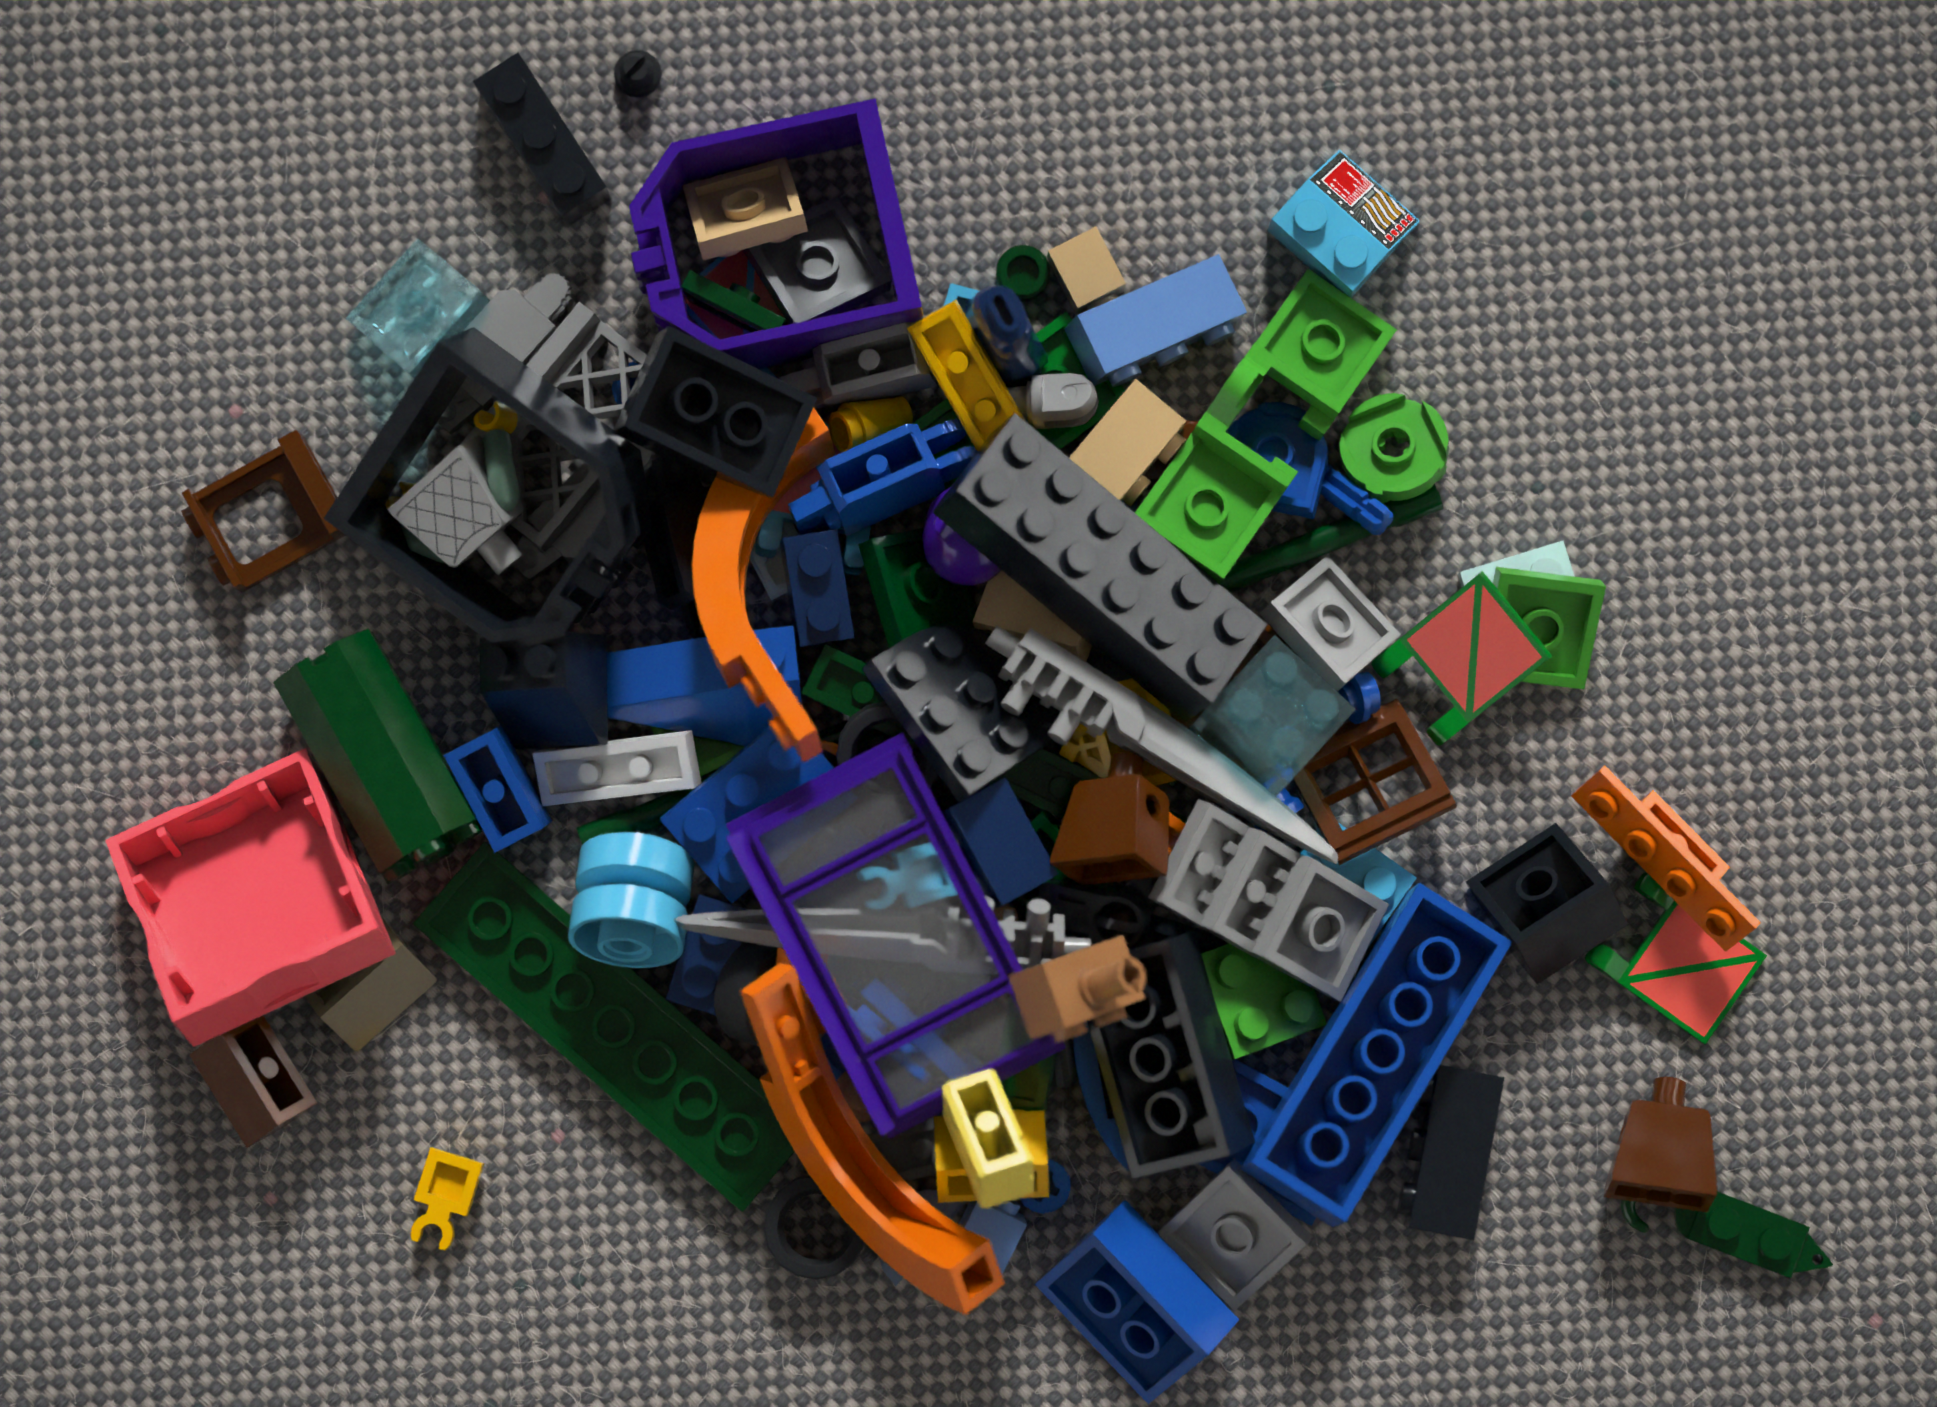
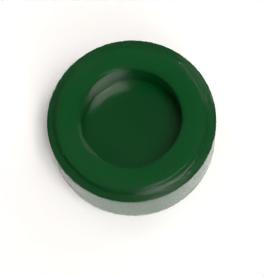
(1023, 271)

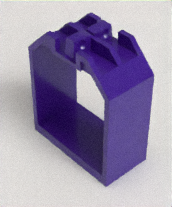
(748, 146)

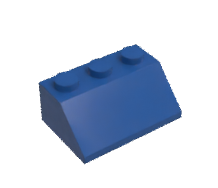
(1137, 1302)

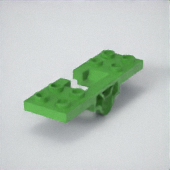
(1220, 488)

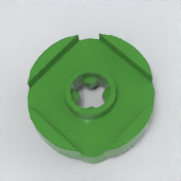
(1405, 420)

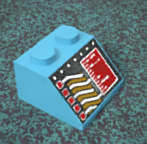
(1342, 224)

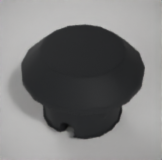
(637, 73)

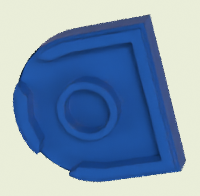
(1274, 433)

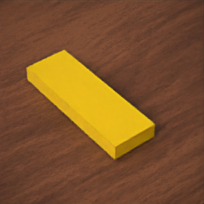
(964, 371)

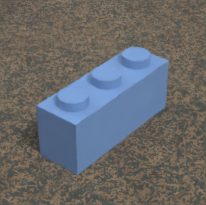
(1156, 322)

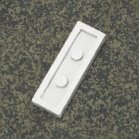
(617, 769)

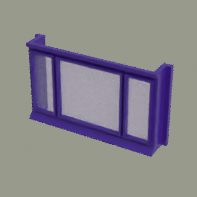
(888, 933)

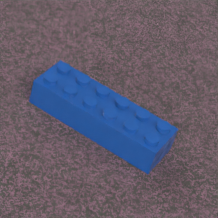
(1376, 1055)

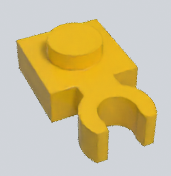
(448, 1188)

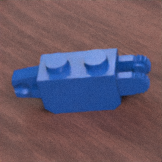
(881, 478)

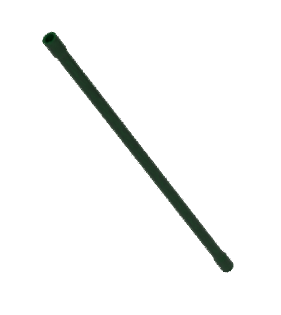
(1242, 574)

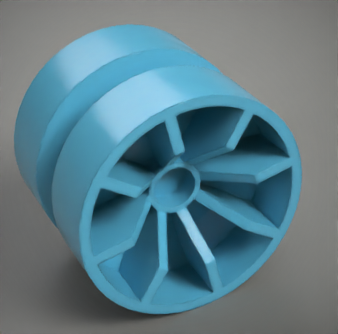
(629, 900)

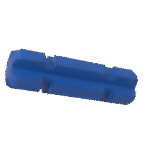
(1355, 502)

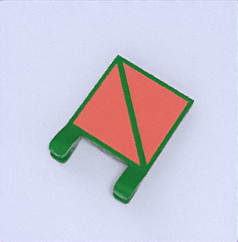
(1471, 650)
(1681, 967)

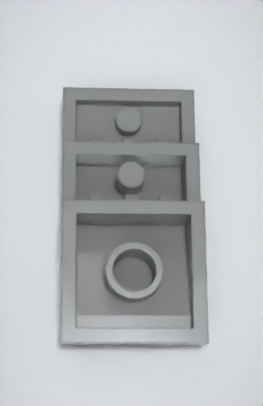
(1269, 900)

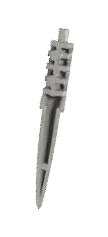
(1139, 727)
(1031, 941)

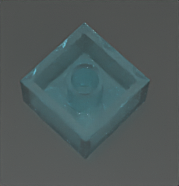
(1273, 716)

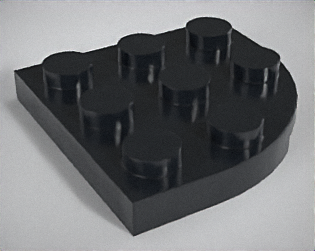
(950, 704)

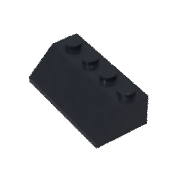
(1172, 1065)

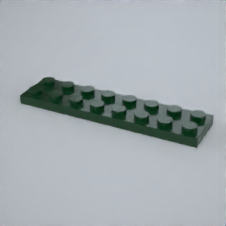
(609, 1026)

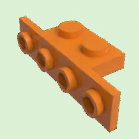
(1669, 854)

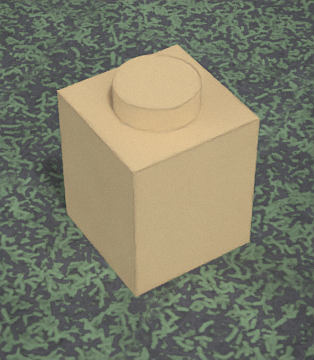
(1086, 271)

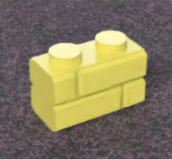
(987, 1138)

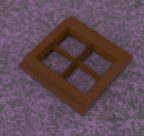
(1391, 820)

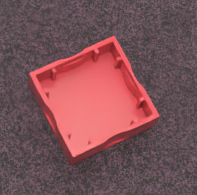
(250, 898)

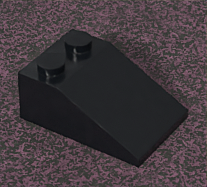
(714, 413)

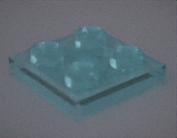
(417, 307)

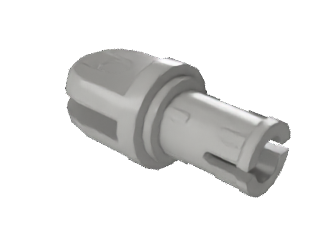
(1056, 400)

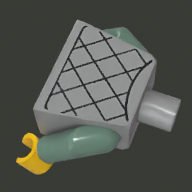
(466, 499)

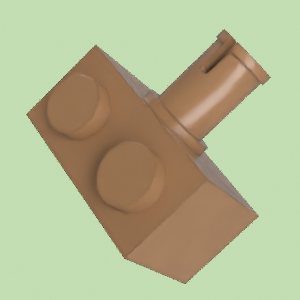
(1079, 987)

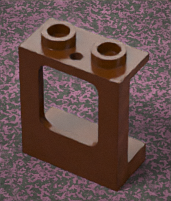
(306, 488)

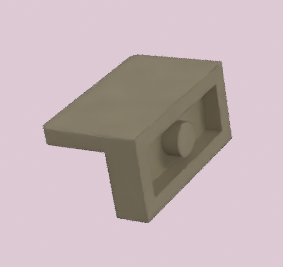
(374, 996)

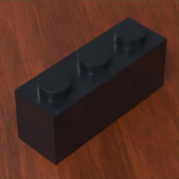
(542, 139)
(1451, 1152)

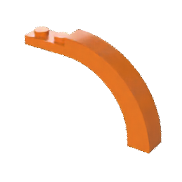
(719, 568)
(847, 1166)

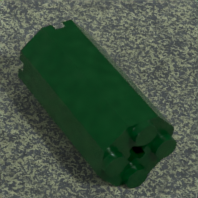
(378, 755)

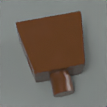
(1114, 827)
(1664, 1152)

